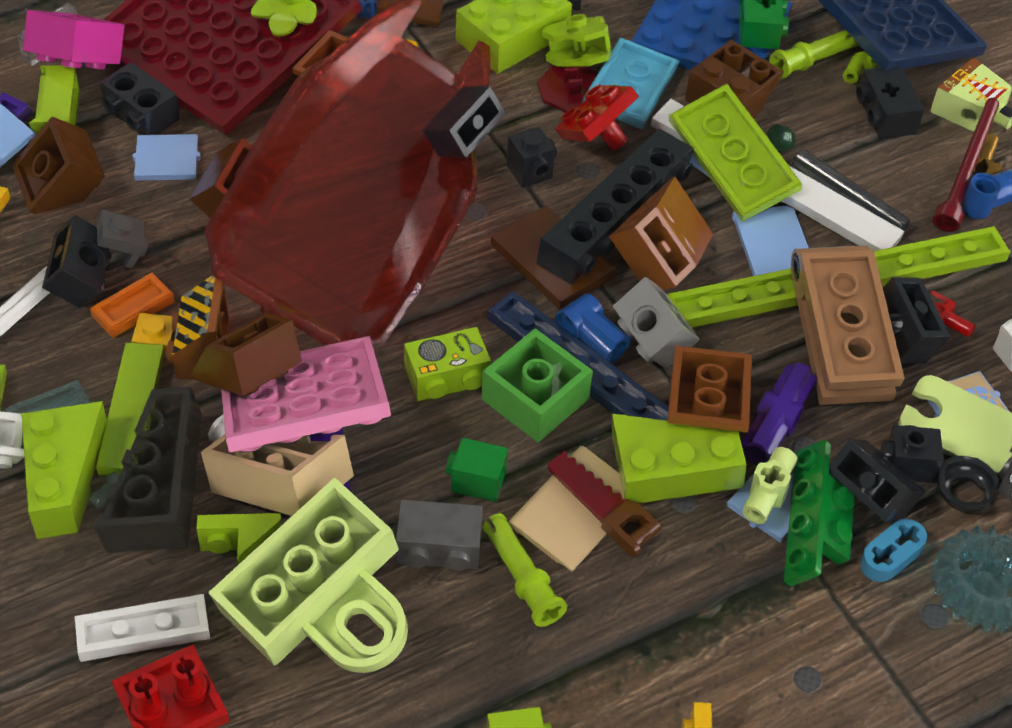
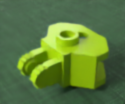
(578, 41)

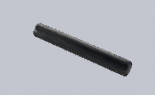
(834, 180)

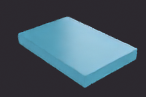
(644, 71)

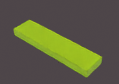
(135, 380)

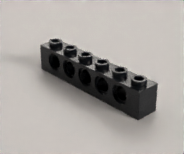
(584, 232)

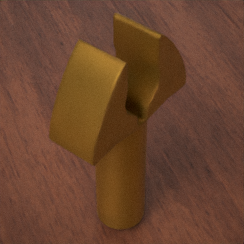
(986, 155)

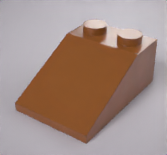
(710, 389)

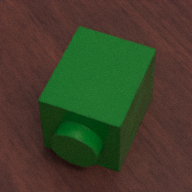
(477, 469)

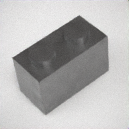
(439, 535)

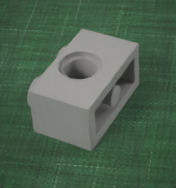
(644, 306)

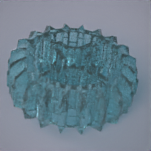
(981, 588)

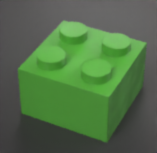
(536, 385)

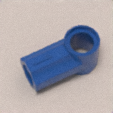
(987, 192)
(587, 321)

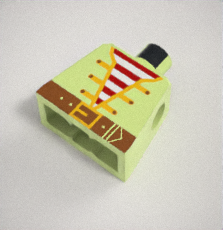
(965, 94)

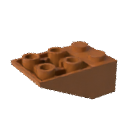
(663, 237)

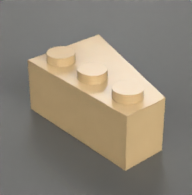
(277, 473)

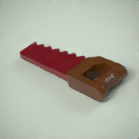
(605, 504)

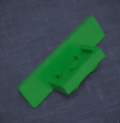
(818, 516)

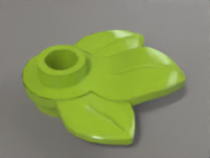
(285, 14)

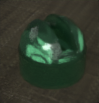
(781, 137)

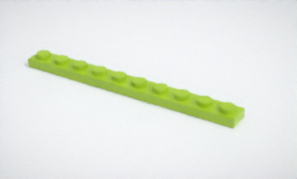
(776, 289)

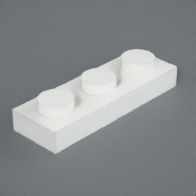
(141, 627)

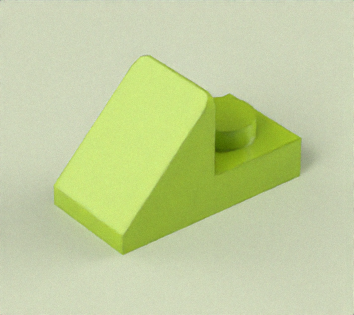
(236, 532)

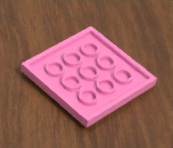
(321, 394)

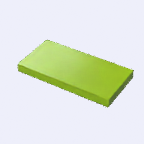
(735, 152)

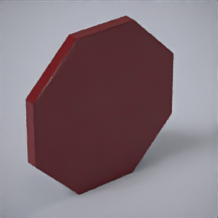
(565, 86)

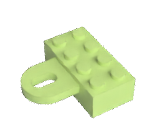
(314, 580)

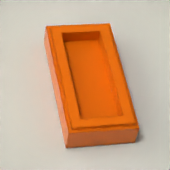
(122, 309)

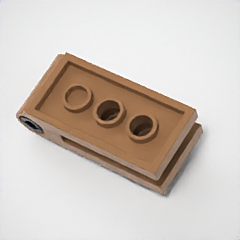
(846, 324)

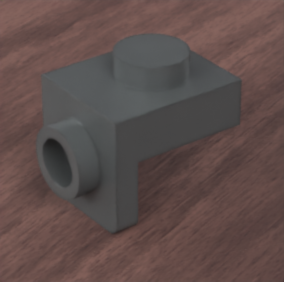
(123, 235)

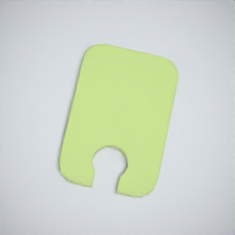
(966, 422)

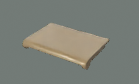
(559, 521)

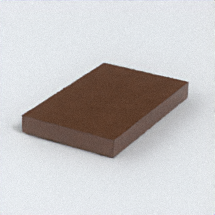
(520, 247)

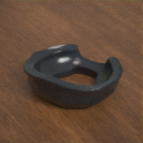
(969, 469)

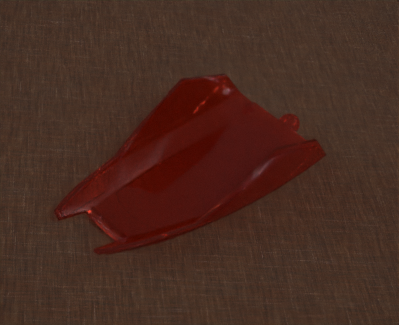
(343, 191)

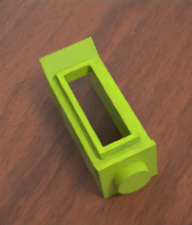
(56, 96)

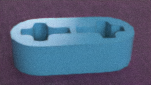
(899, 556)

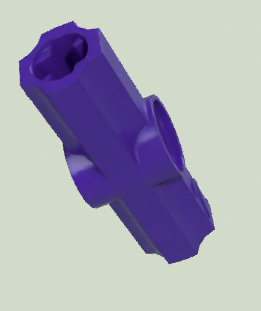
(778, 413)

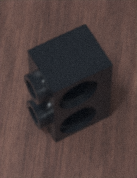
(139, 100)

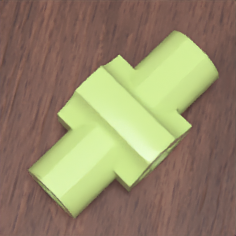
(769, 485)

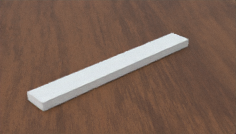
(820, 202)

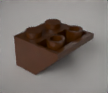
(744, 72)
(250, 355)

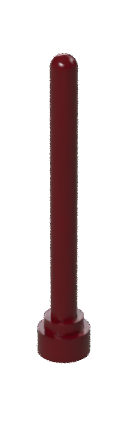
(949, 213)

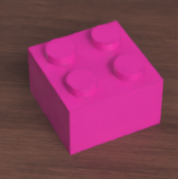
(73, 39)

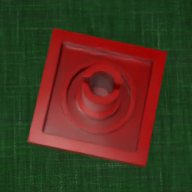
(598, 116)

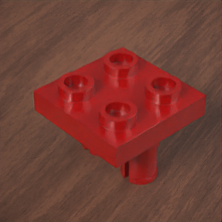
(171, 694)

